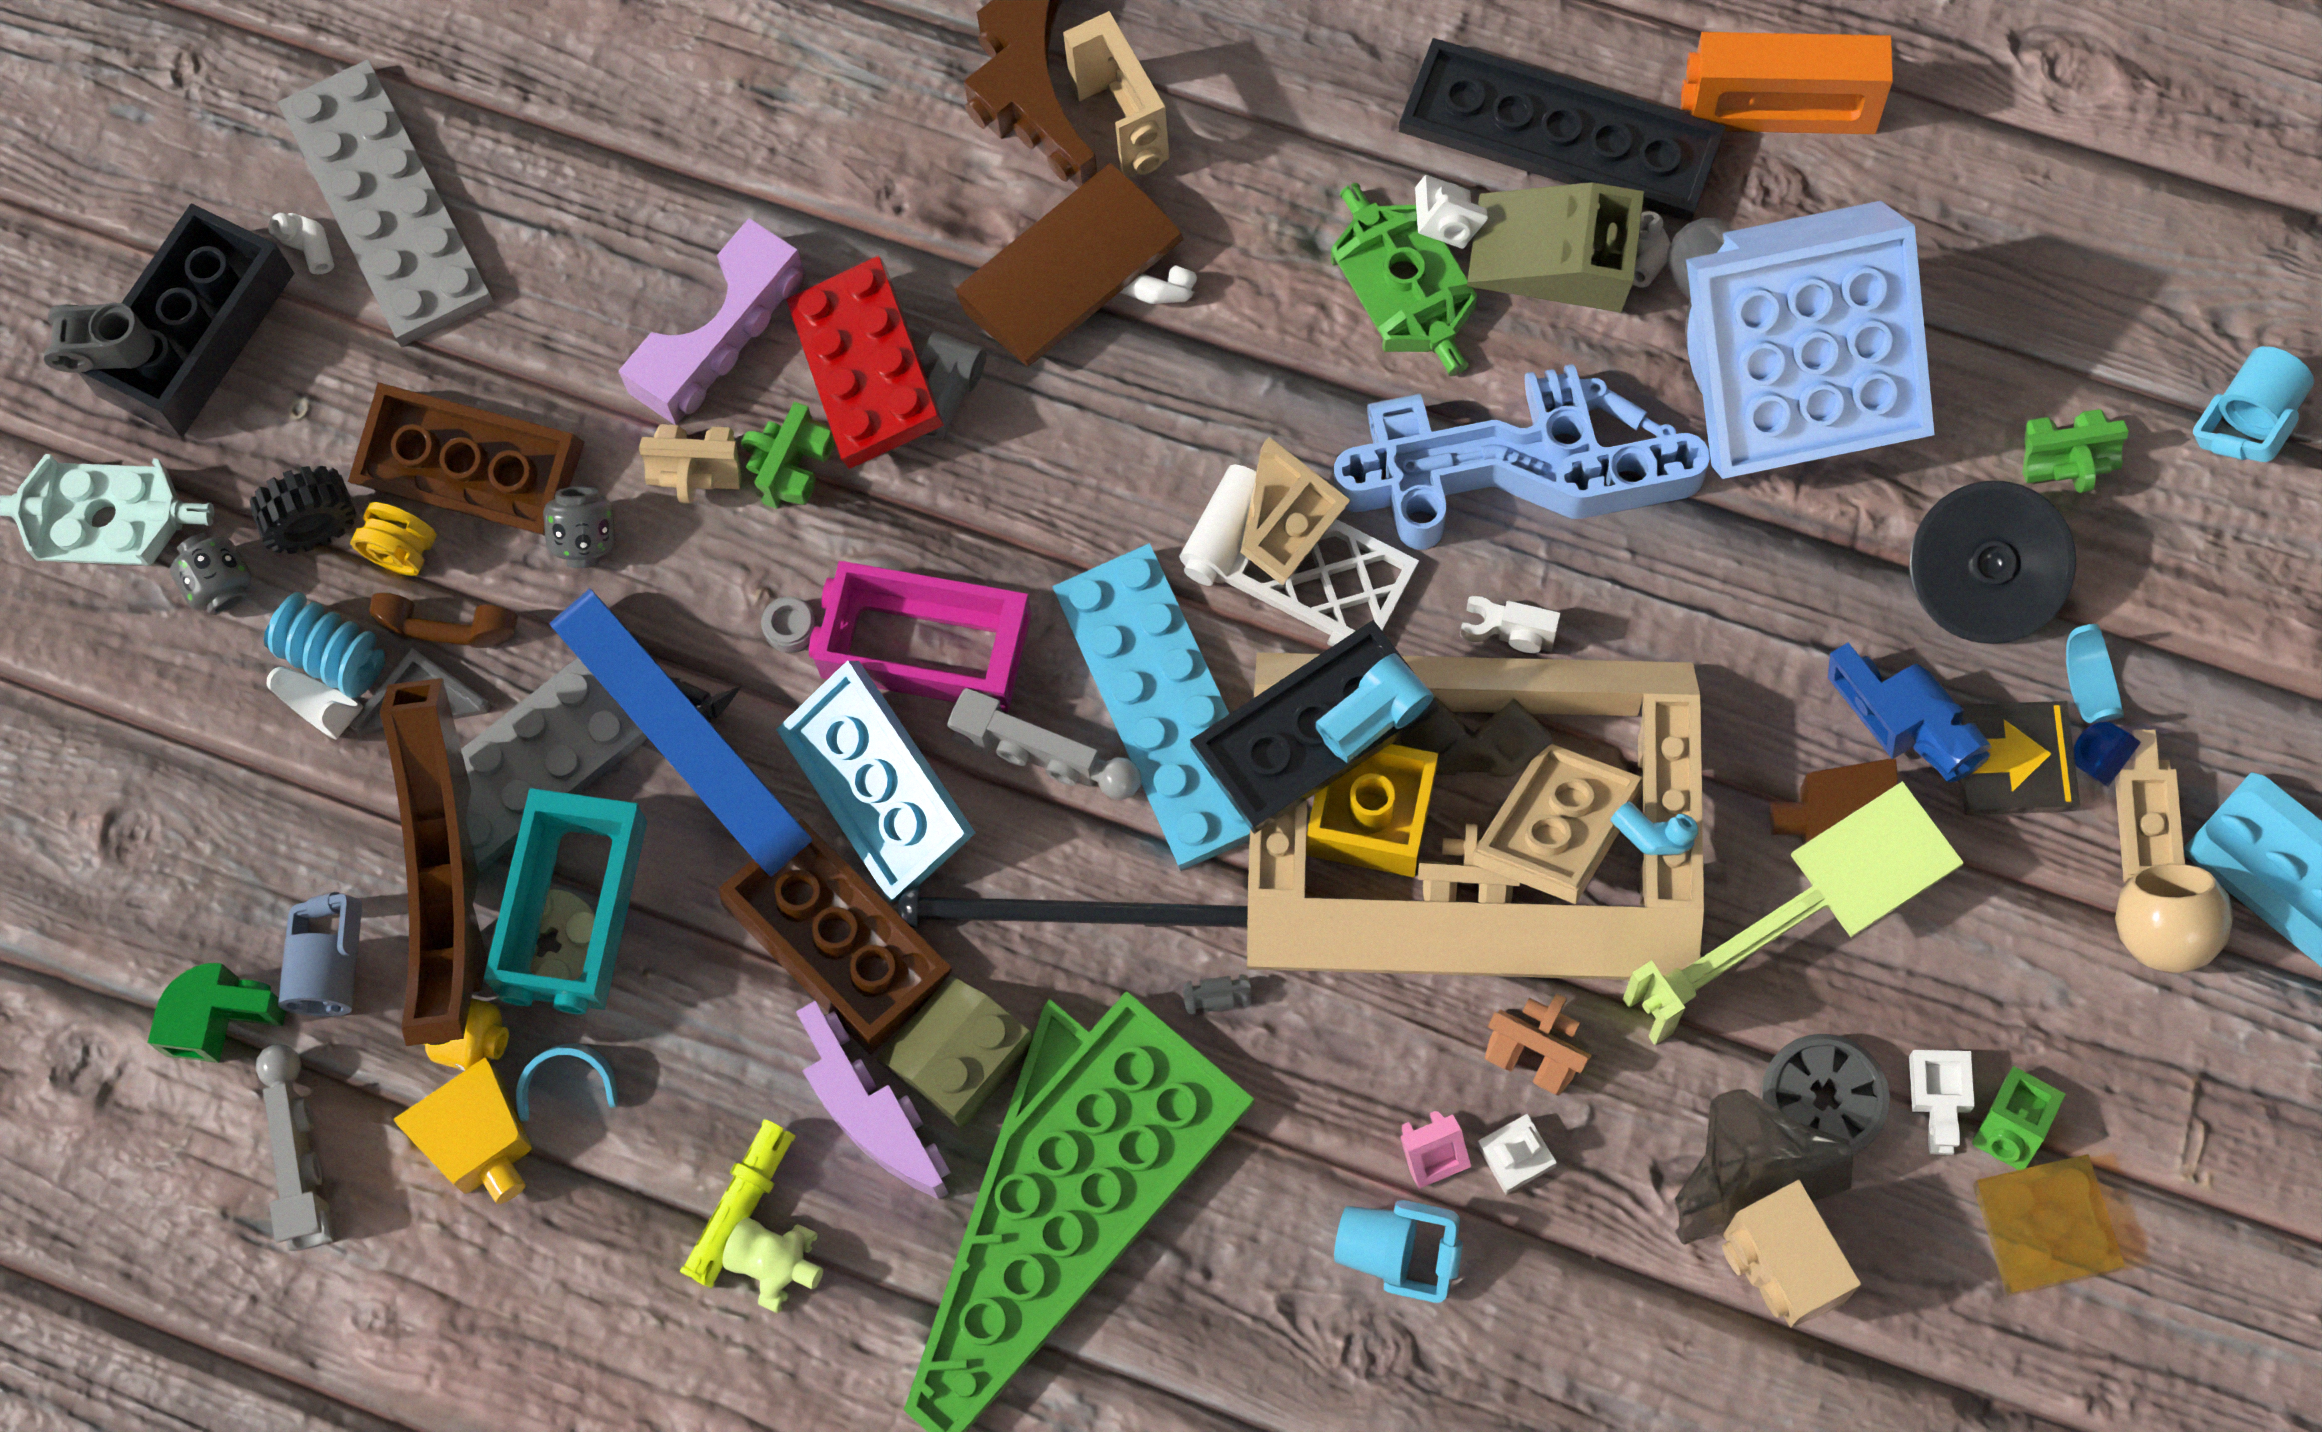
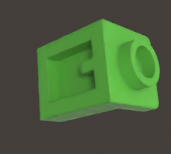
(2018, 1119)

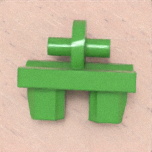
(779, 452)
(2073, 453)

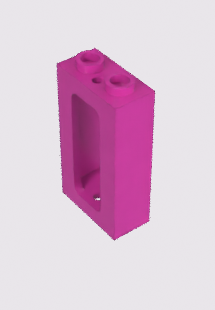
(925, 598)

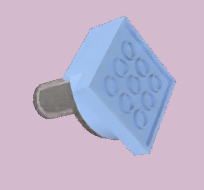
(1804, 335)

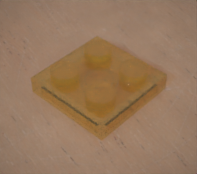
(2048, 1225)

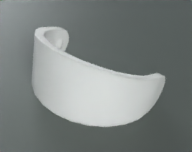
(314, 700)

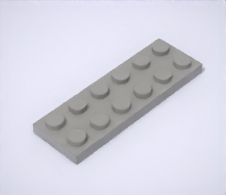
(385, 203)

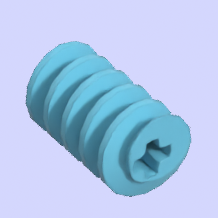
(324, 645)

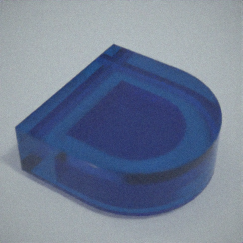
(2104, 751)

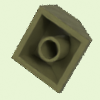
(957, 1050)

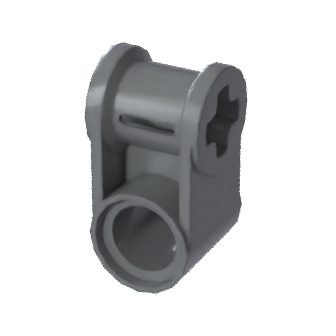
(89, 335)

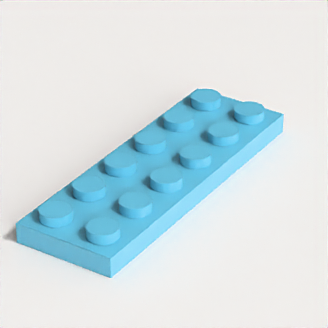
(1155, 695)

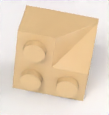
(1790, 1256)

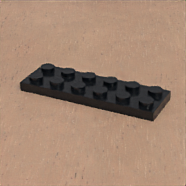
(1560, 127)

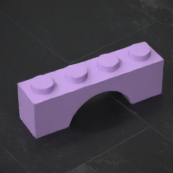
(676, 370)

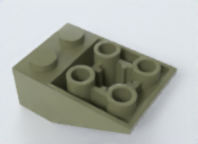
(1559, 244)

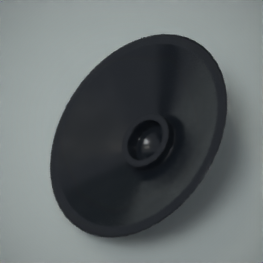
(1992, 562)

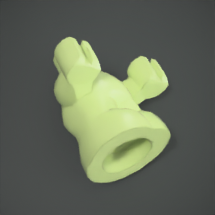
(772, 1259)

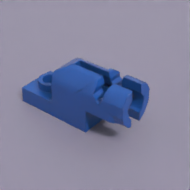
(1909, 713)

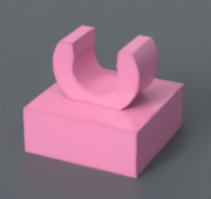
(1435, 1149)

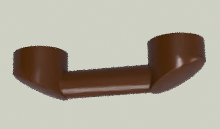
(489, 628)

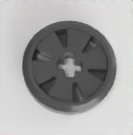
(1833, 1062)

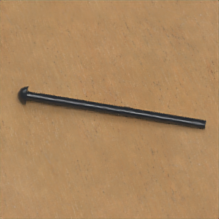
(914, 907)

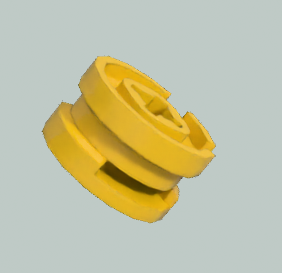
(393, 538)

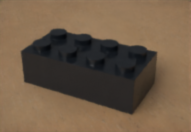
(202, 307)

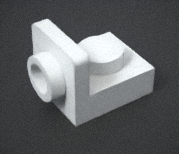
(1447, 212)

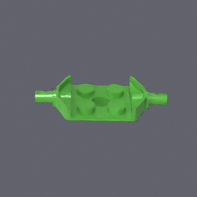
(1411, 312)

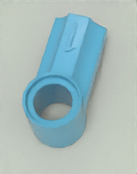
(1385, 698)

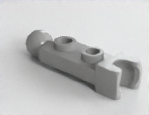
(983, 725)
(300, 1213)

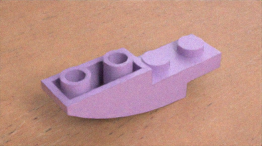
(873, 1122)

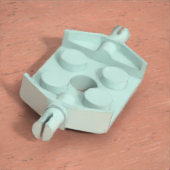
(60, 499)

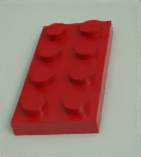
(864, 362)

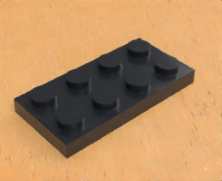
(1269, 748)

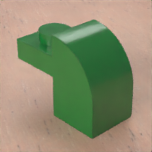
(197, 1010)

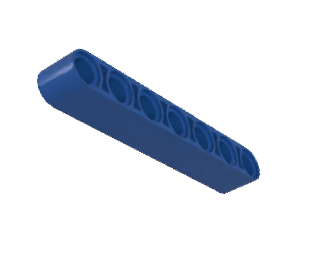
(681, 733)

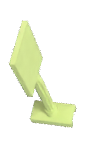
(1855, 870)

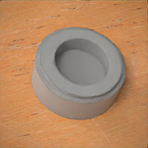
(788, 624)

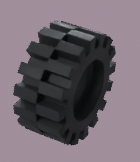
(302, 509)

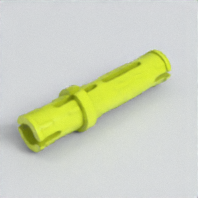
(739, 1201)

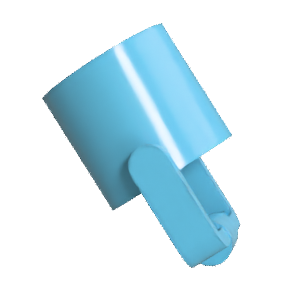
(2259, 404)

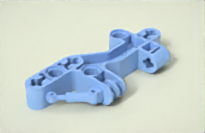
(1520, 461)

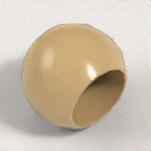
(2174, 917)

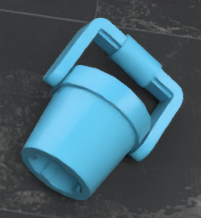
(1384, 1242)

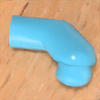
(1659, 837)

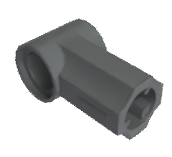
(951, 370)

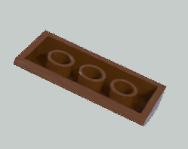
(1068, 265)
(463, 458)
(837, 940)

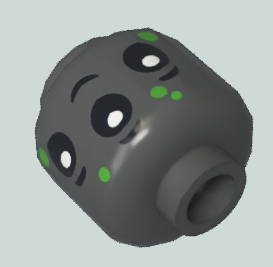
(579, 526)
(210, 573)

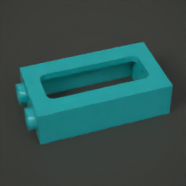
(543, 824)

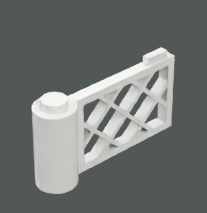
(1215, 556)

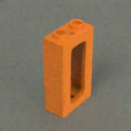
(1789, 82)

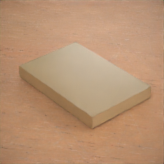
(1557, 822)

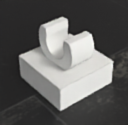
(1516, 1154)

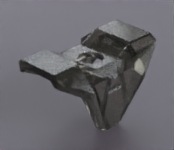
(1752, 1155)

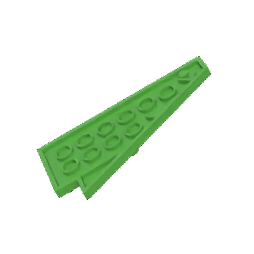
(1079, 1170)

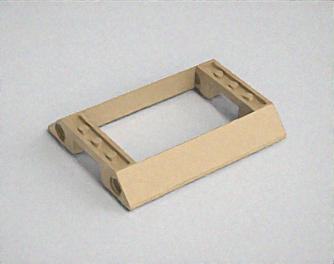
(1504, 938)

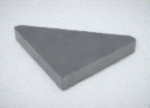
(416, 667)

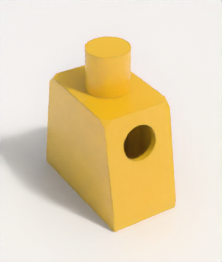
(471, 1132)

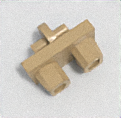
(691, 463)
(1442, 877)

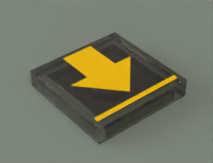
(2028, 762)

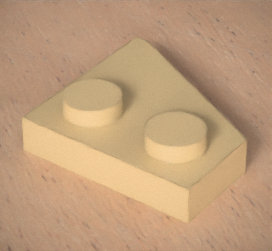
(1287, 512)

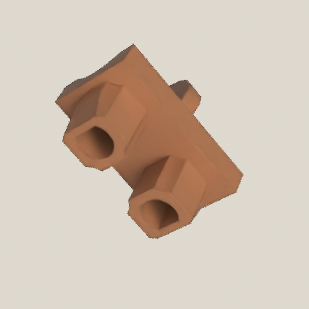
(1561, 1057)

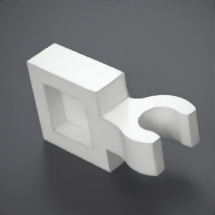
(1520, 625)
(1943, 1087)

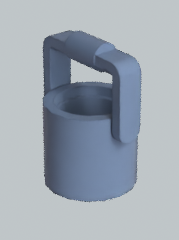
(318, 966)

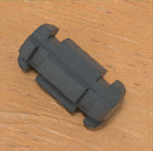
(1217, 994)

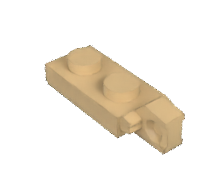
(2148, 809)

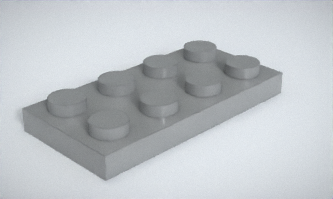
(550, 742)

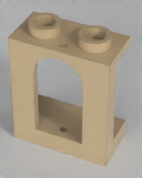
(1103, 59)

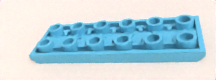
(2268, 858)

